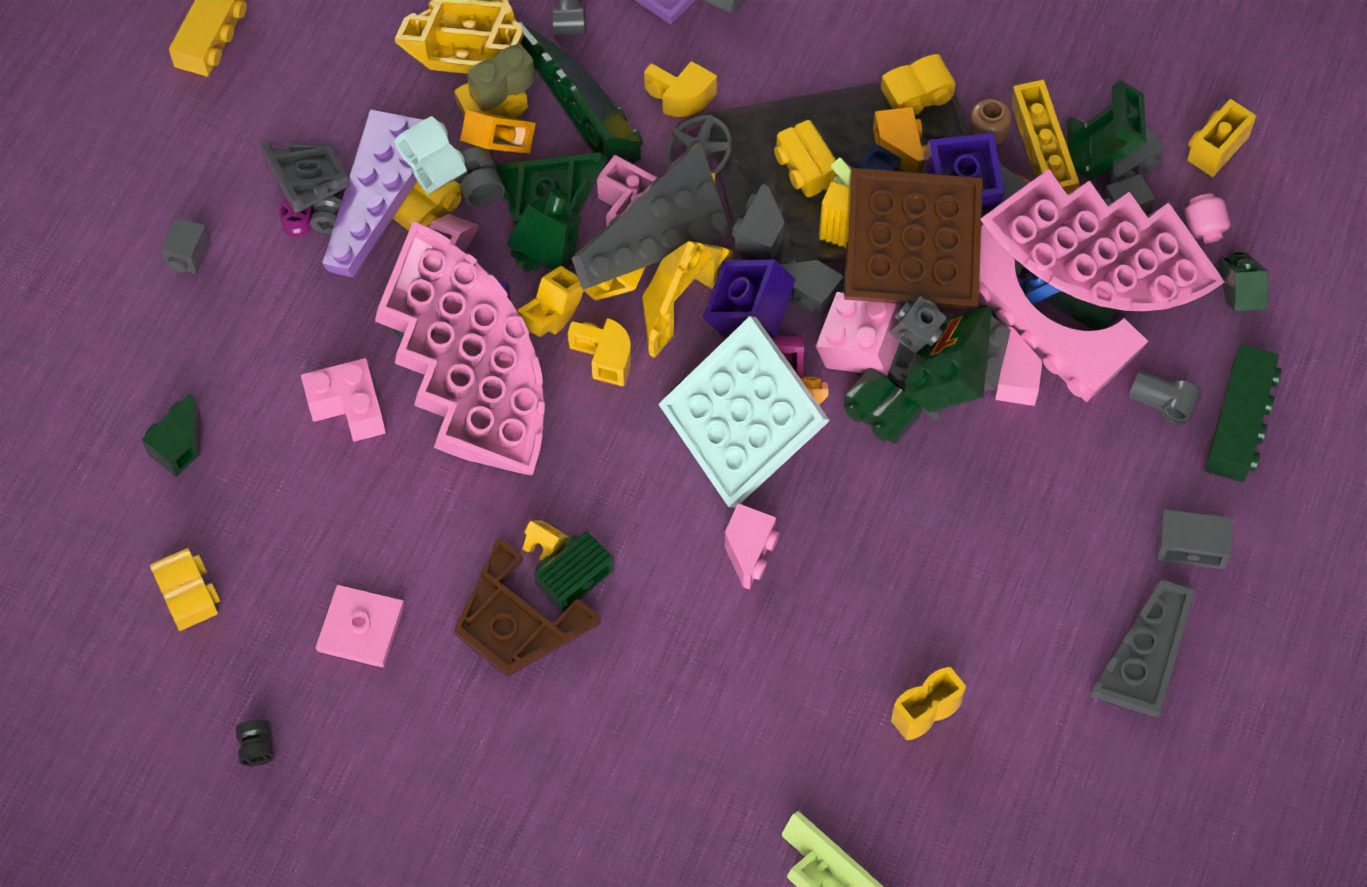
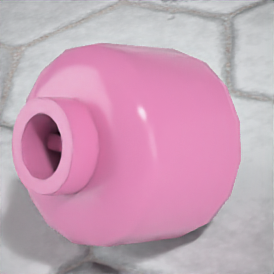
(1207, 218)

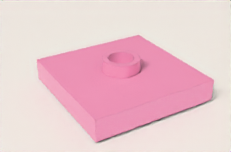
(360, 626)

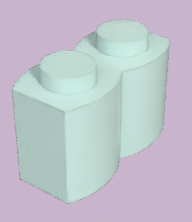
(430, 154)

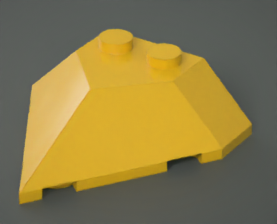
(459, 33)
(671, 279)

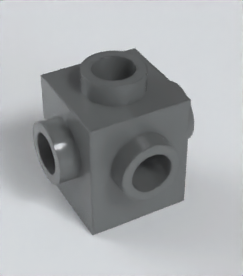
(918, 324)

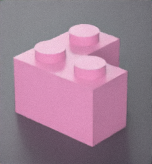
(621, 184)
(346, 391)

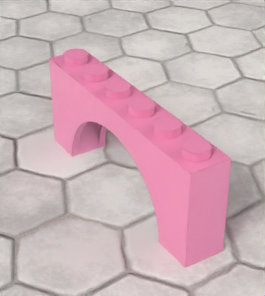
(1079, 357)

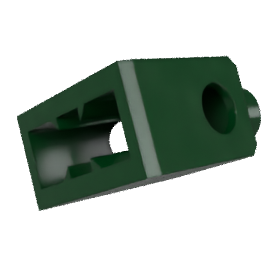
(547, 231)

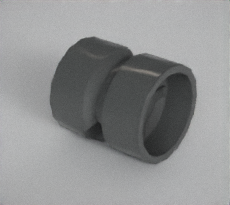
(481, 181)

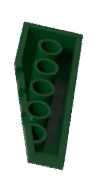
(583, 100)

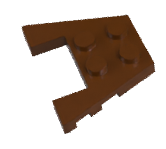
(506, 627)

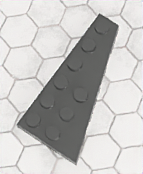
(658, 221)

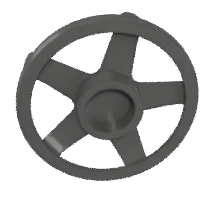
(708, 146)

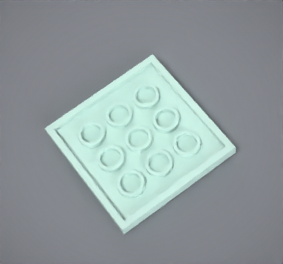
(743, 412)

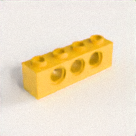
(1043, 134)

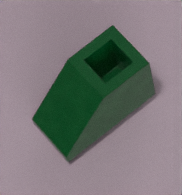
(1244, 281)
(176, 437)

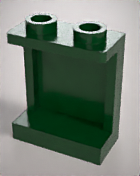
(1110, 134)

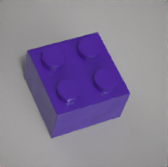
(968, 157)
(748, 290)

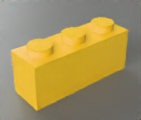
(205, 34)

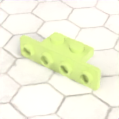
(824, 861)

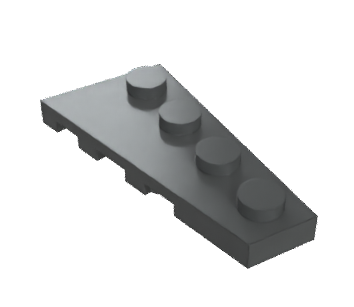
(1145, 660)

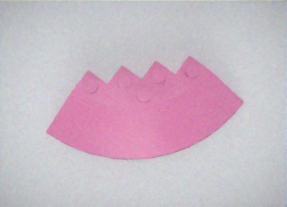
(1102, 250)
(470, 350)

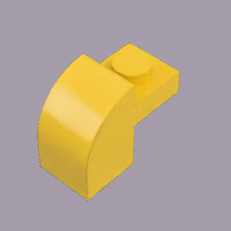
(682, 94)
(554, 303)
(608, 345)

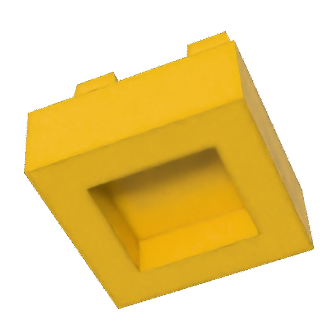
(542, 533)

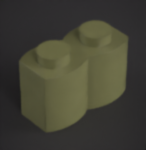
(499, 77)

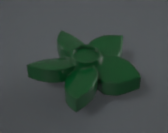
(523, 260)

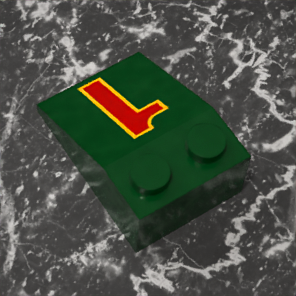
(954, 365)

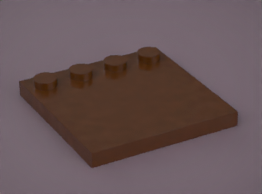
(913, 238)

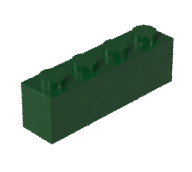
(1242, 413)

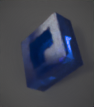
(879, 159)

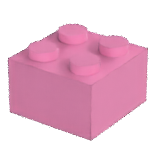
(858, 336)

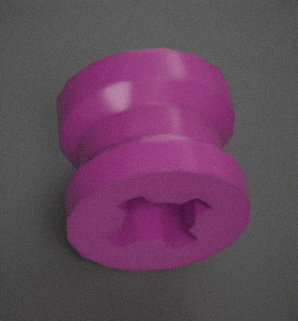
(294, 228)

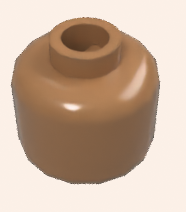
(990, 117)

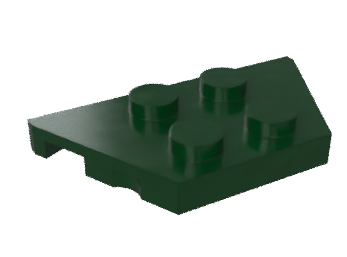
(536, 178)

